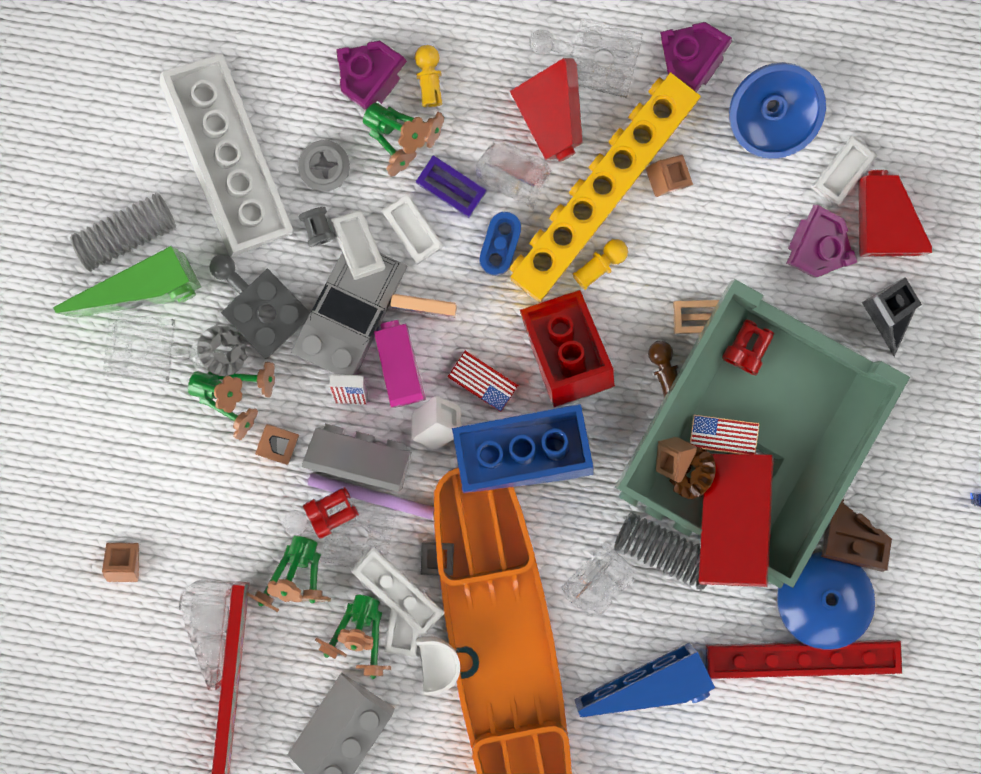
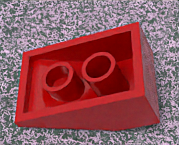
(568, 348)

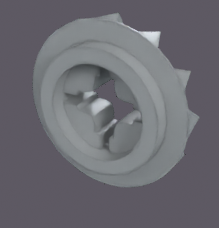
(312, 157)
(217, 362)

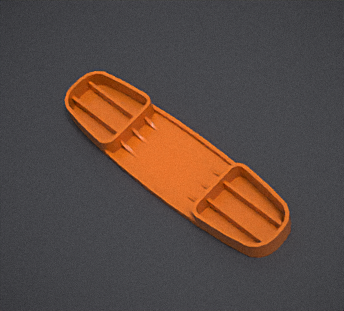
(501, 613)

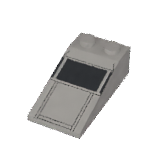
(347, 317)

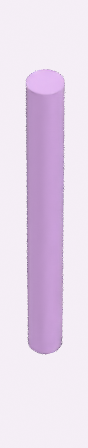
(372, 496)

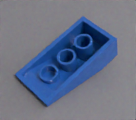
(523, 450)
(662, 682)

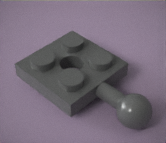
(244, 309)

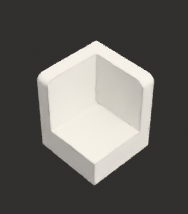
(434, 422)

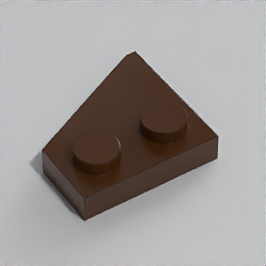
(856, 541)

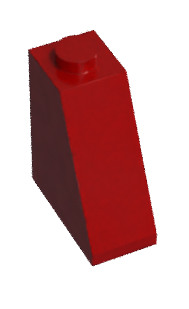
(552, 109)
(888, 219)

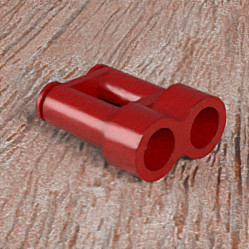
(743, 358)
(319, 517)

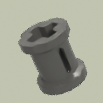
(317, 226)

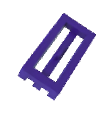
(427, 171)

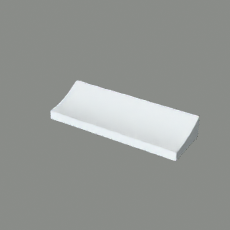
(225, 154)

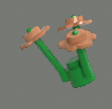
(363, 612)

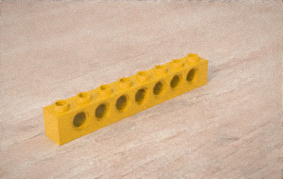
(680, 101)

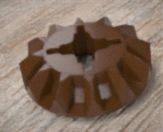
(700, 478)

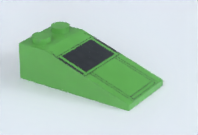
(153, 281)

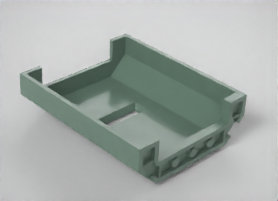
(814, 412)

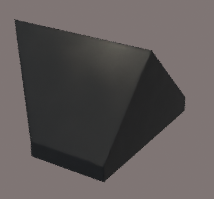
(893, 311)

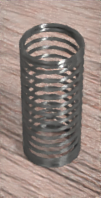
(625, 532)

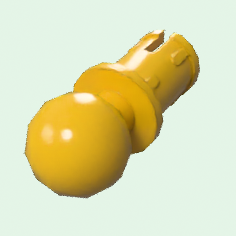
(427, 59)
(614, 253)

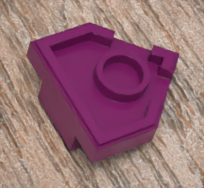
(694, 52)
(369, 72)
(821, 244)

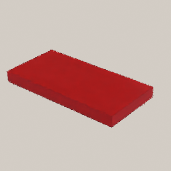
(737, 522)

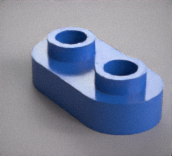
(500, 244)

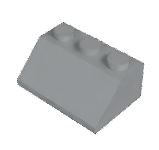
(358, 458)
(341, 730)

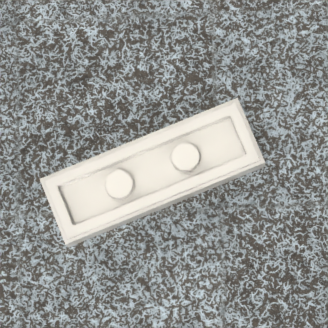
(397, 591)

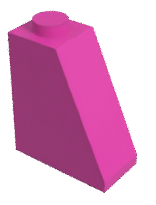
(399, 364)

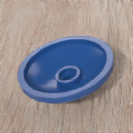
(787, 125)
(812, 619)

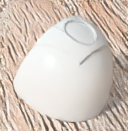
(438, 663)

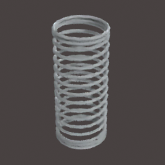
(85, 249)

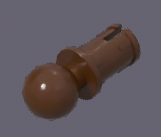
(661, 354)

